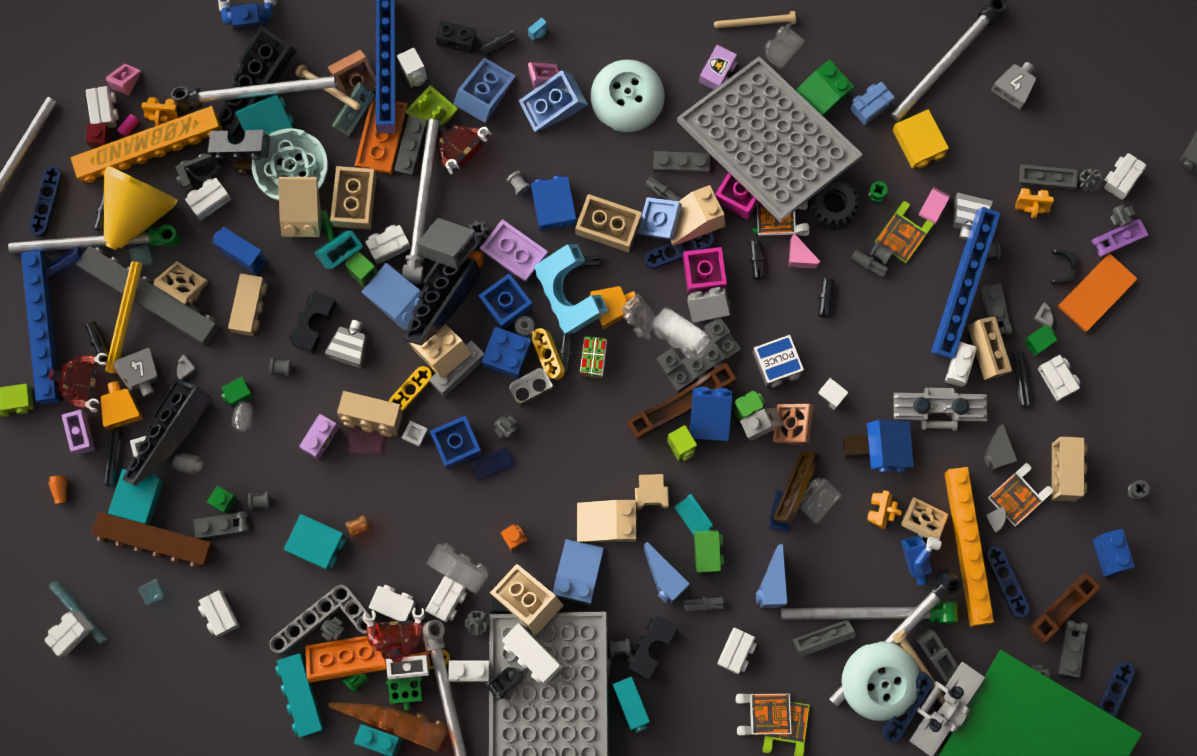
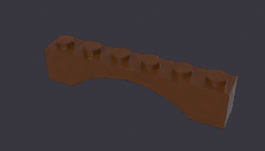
(660, 415)

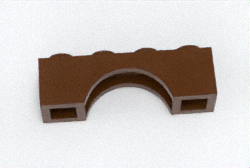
(1063, 607)

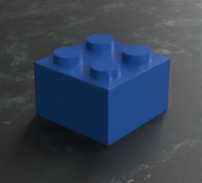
(505, 301)
(506, 353)
(455, 442)

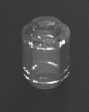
(525, 332)
(242, 416)
(187, 463)

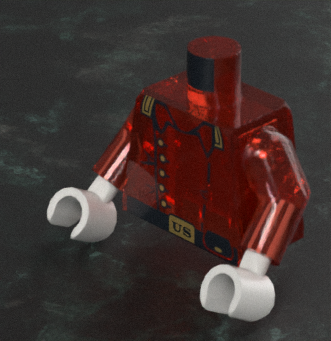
(459, 144)
(78, 380)
(394, 638)

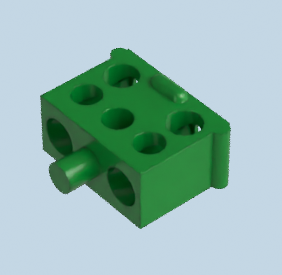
(408, 685)

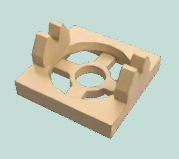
(184, 273)
(929, 511)

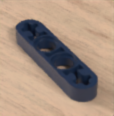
(46, 201)
(678, 249)
(1009, 581)
(1109, 695)
(889, 725)

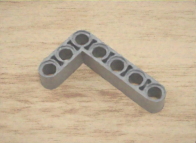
(316, 609)

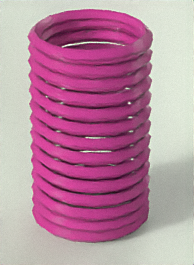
(126, 127)

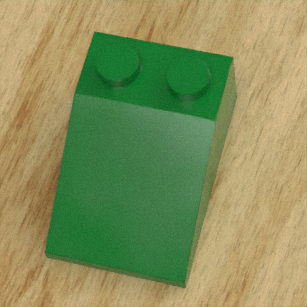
(826, 88)

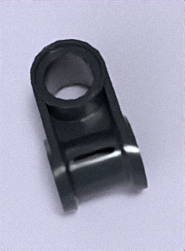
(501, 685)

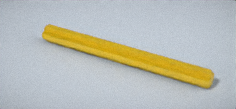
(124, 315)

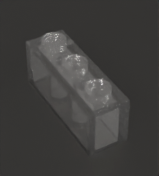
(681, 334)
(458, 568)

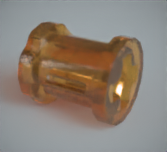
(357, 526)

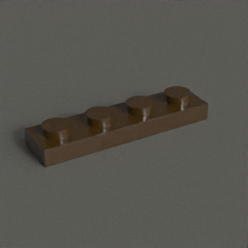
(796, 487)

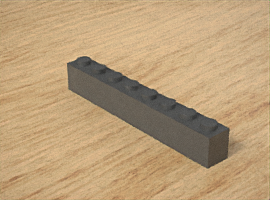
(148, 296)

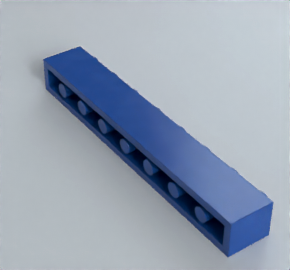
(385, 67)
(965, 283)
(40, 326)

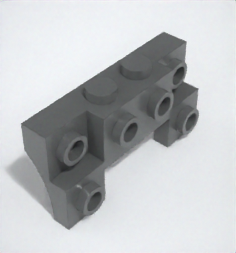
(688, 370)

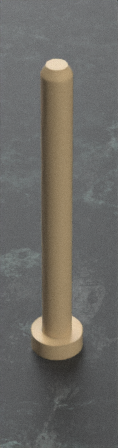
(756, 21)
(302, 71)
(900, 637)

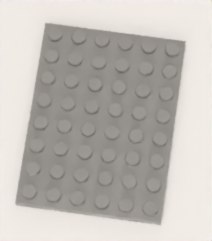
(769, 138)
(567, 712)

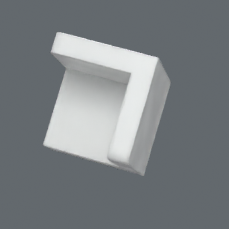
(833, 393)

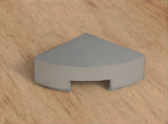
(1044, 316)
(184, 368)
(997, 518)

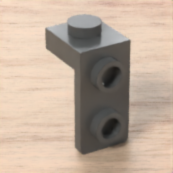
(201, 161)

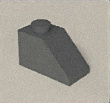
(999, 451)

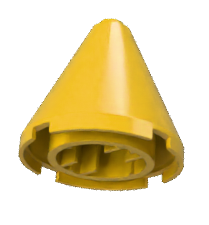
(130, 207)

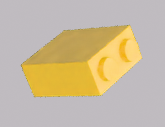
(920, 139)

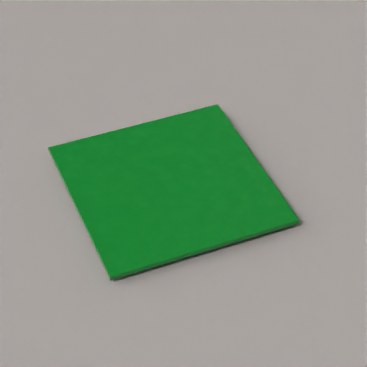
(1034, 716)

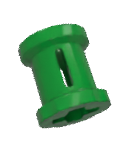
(878, 186)
(353, 686)

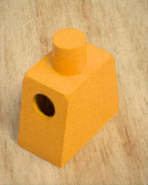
(614, 301)
(119, 407)

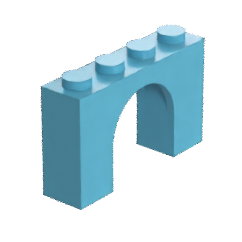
(552, 275)

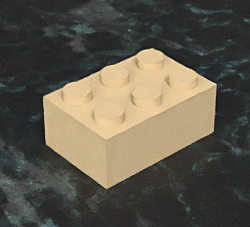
(353, 198)
(608, 223)
(443, 351)
(370, 414)
(1068, 469)

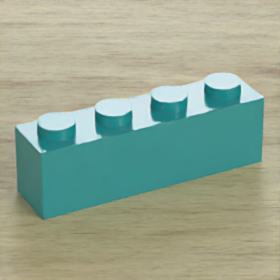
(300, 696)

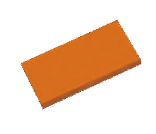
(380, 149)
(1097, 292)
(342, 659)

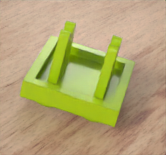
(432, 106)

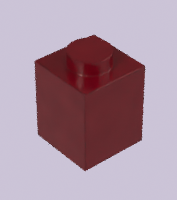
(97, 135)

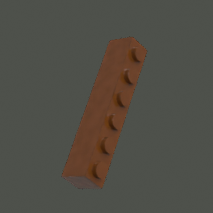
(152, 539)

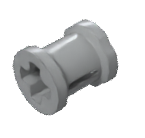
(518, 182)

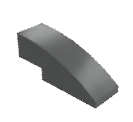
(937, 655)

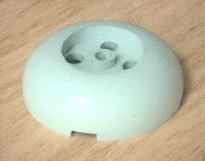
(632, 115)
(286, 145)
(863, 669)

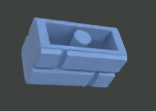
(872, 103)

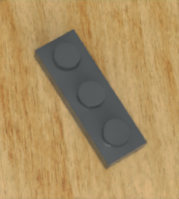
(411, 145)
(681, 162)
(1048, 176)
(824, 638)

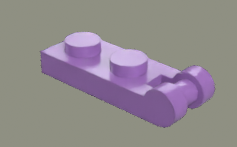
(1120, 237)

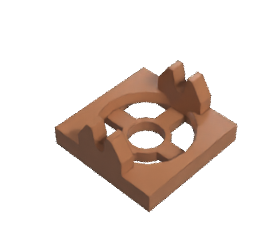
(804, 436)

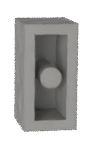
(708, 304)

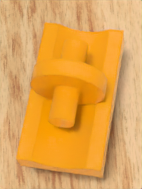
(159, 112)
(1034, 203)
(884, 501)

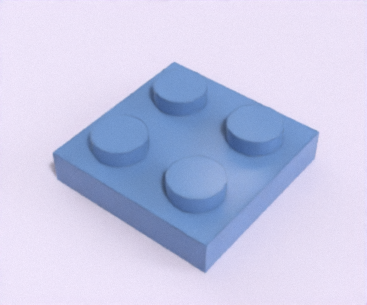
(659, 218)

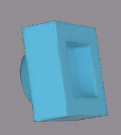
(538, 29)

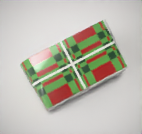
(593, 357)
(531, 377)

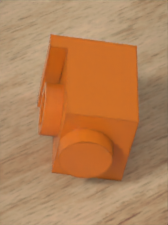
(514, 537)

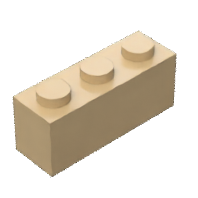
(247, 305)
(990, 348)

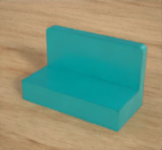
(693, 515)

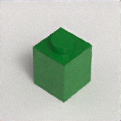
(1040, 340)
(236, 392)
(222, 500)

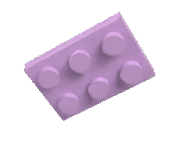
(513, 250)

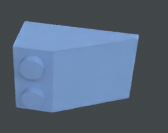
(483, 90)
(553, 101)
(393, 295)
(577, 572)
(667, 579)
(773, 586)

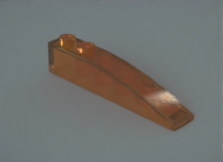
(400, 723)

